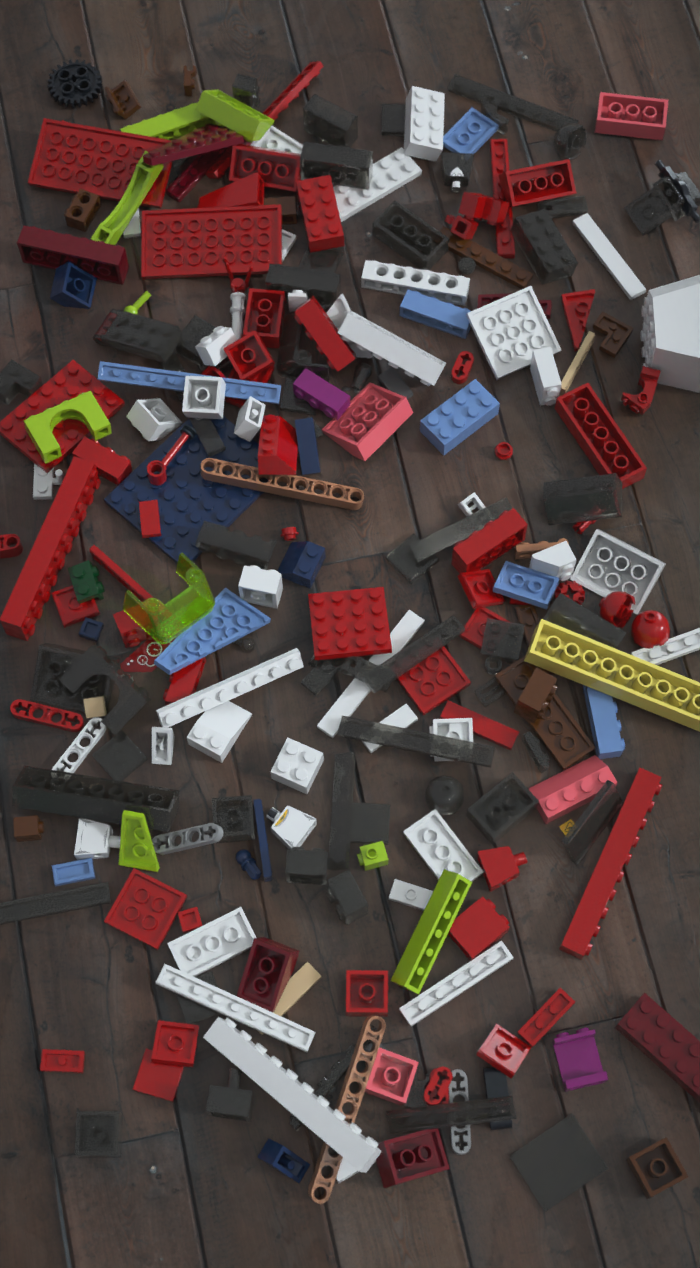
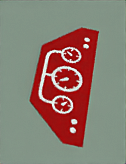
(143, 657)

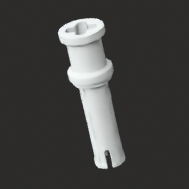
(237, 312)

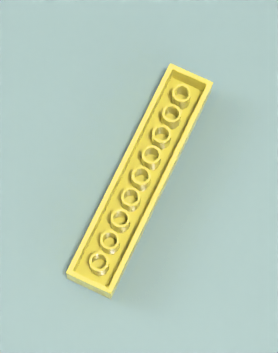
(615, 673)

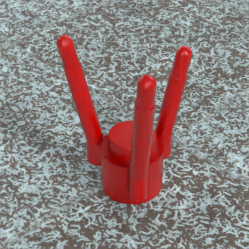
(237, 284)

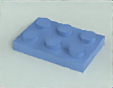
(469, 133)
(526, 585)

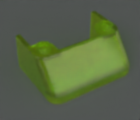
(171, 619)

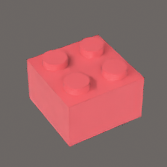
(391, 1077)

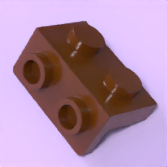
(123, 100)

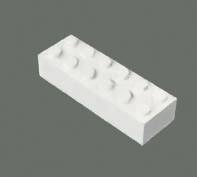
(392, 348)

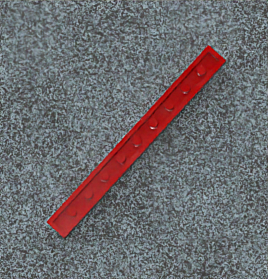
(281, 103)

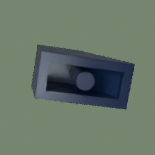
(283, 1160)

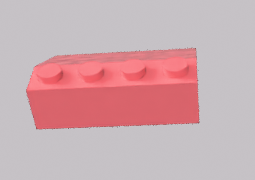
(369, 420)

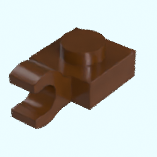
(189, 83)

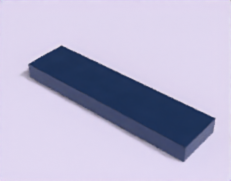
(263, 840)

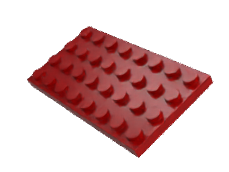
(93, 160)
(197, 239)

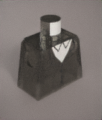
(456, 170)

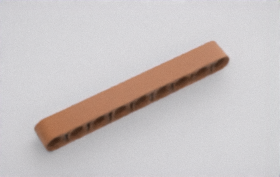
(289, 490)
(346, 1096)

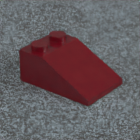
(267, 973)
(411, 1157)

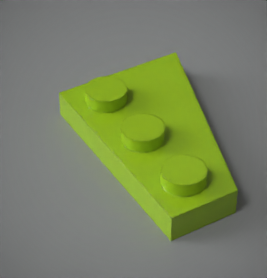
(136, 843)

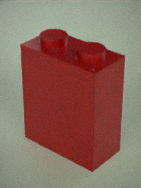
(478, 928)

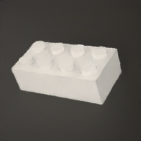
(424, 123)

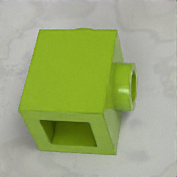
(373, 856)

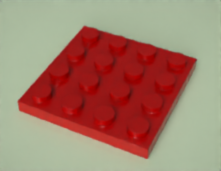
(349, 623)

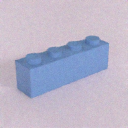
(435, 313)
(604, 724)

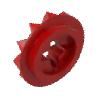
(579, 595)

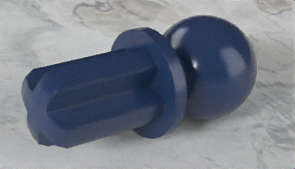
(248, 864)

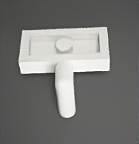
(44, 483)

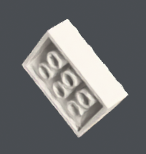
(617, 566)

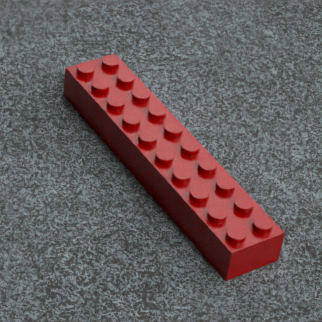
(50, 549)

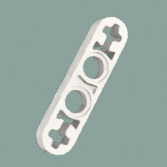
(81, 751)

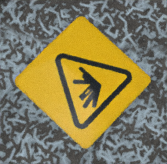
(566, 826)

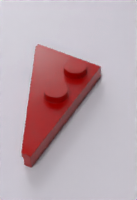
(577, 310)

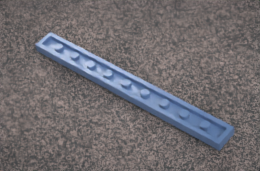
(176, 381)

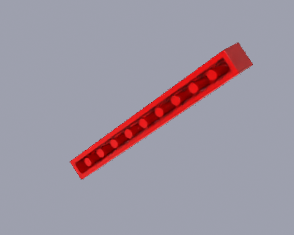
(610, 863)

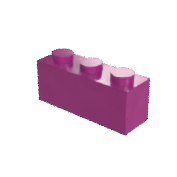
(321, 394)

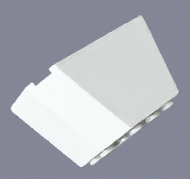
(673, 333)

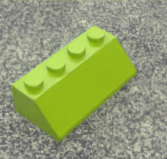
(233, 114)

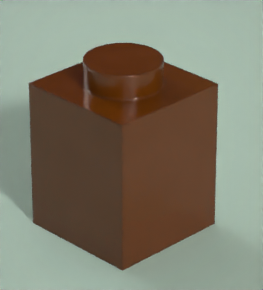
(28, 828)

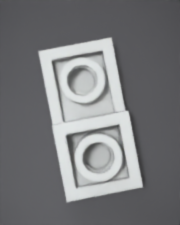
(295, 299)

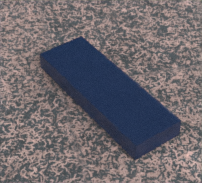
(307, 446)

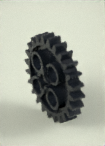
(75, 83)

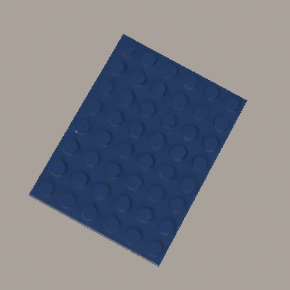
(185, 496)

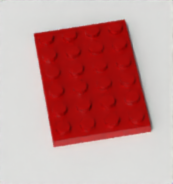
(62, 386)

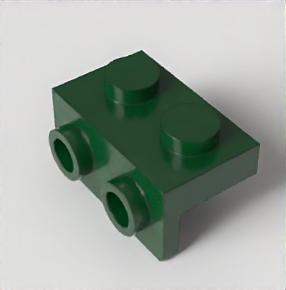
(86, 582)

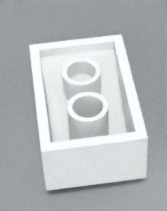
(218, 729)

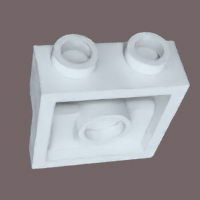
(454, 728)

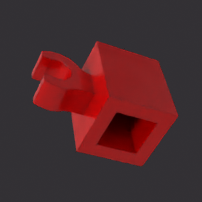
(461, 226)

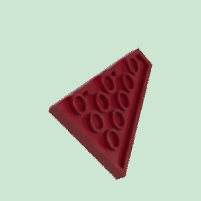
(196, 142)

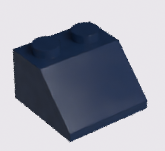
(73, 287)
(302, 563)

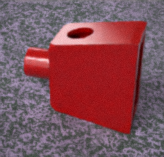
(500, 865)

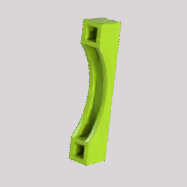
(114, 225)

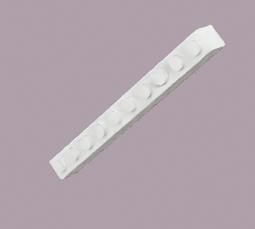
(293, 1095)

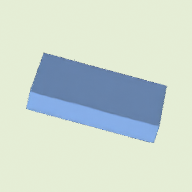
(73, 872)

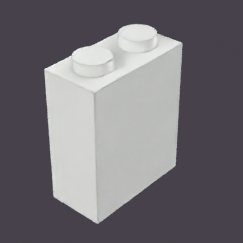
(545, 376)

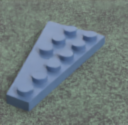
(226, 623)

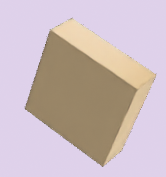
(95, 707)

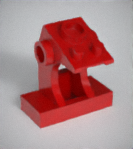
(642, 401)

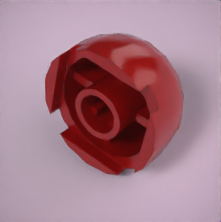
(616, 608)
(650, 629)

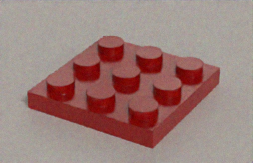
(434, 681)
(145, 909)

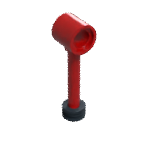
(160, 466)

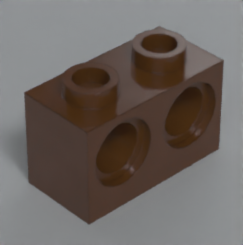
(86, 207)

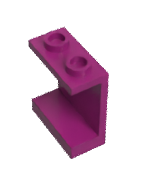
(578, 1059)

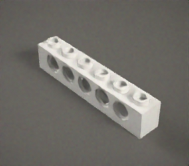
(388, 282)

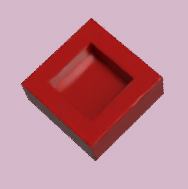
(190, 919)

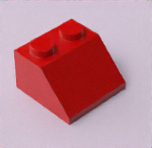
(249, 355)

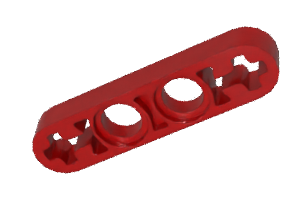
(48, 712)

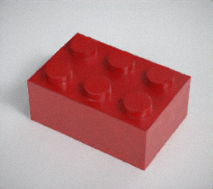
(265, 315)

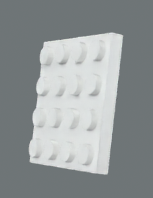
(511, 331)

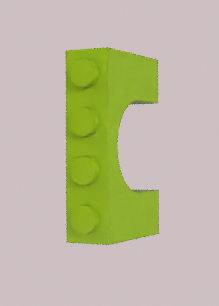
(81, 408)

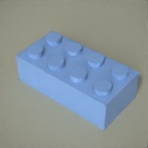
(459, 417)

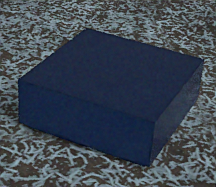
(91, 629)

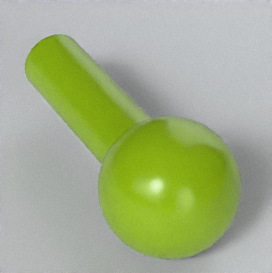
(133, 308)

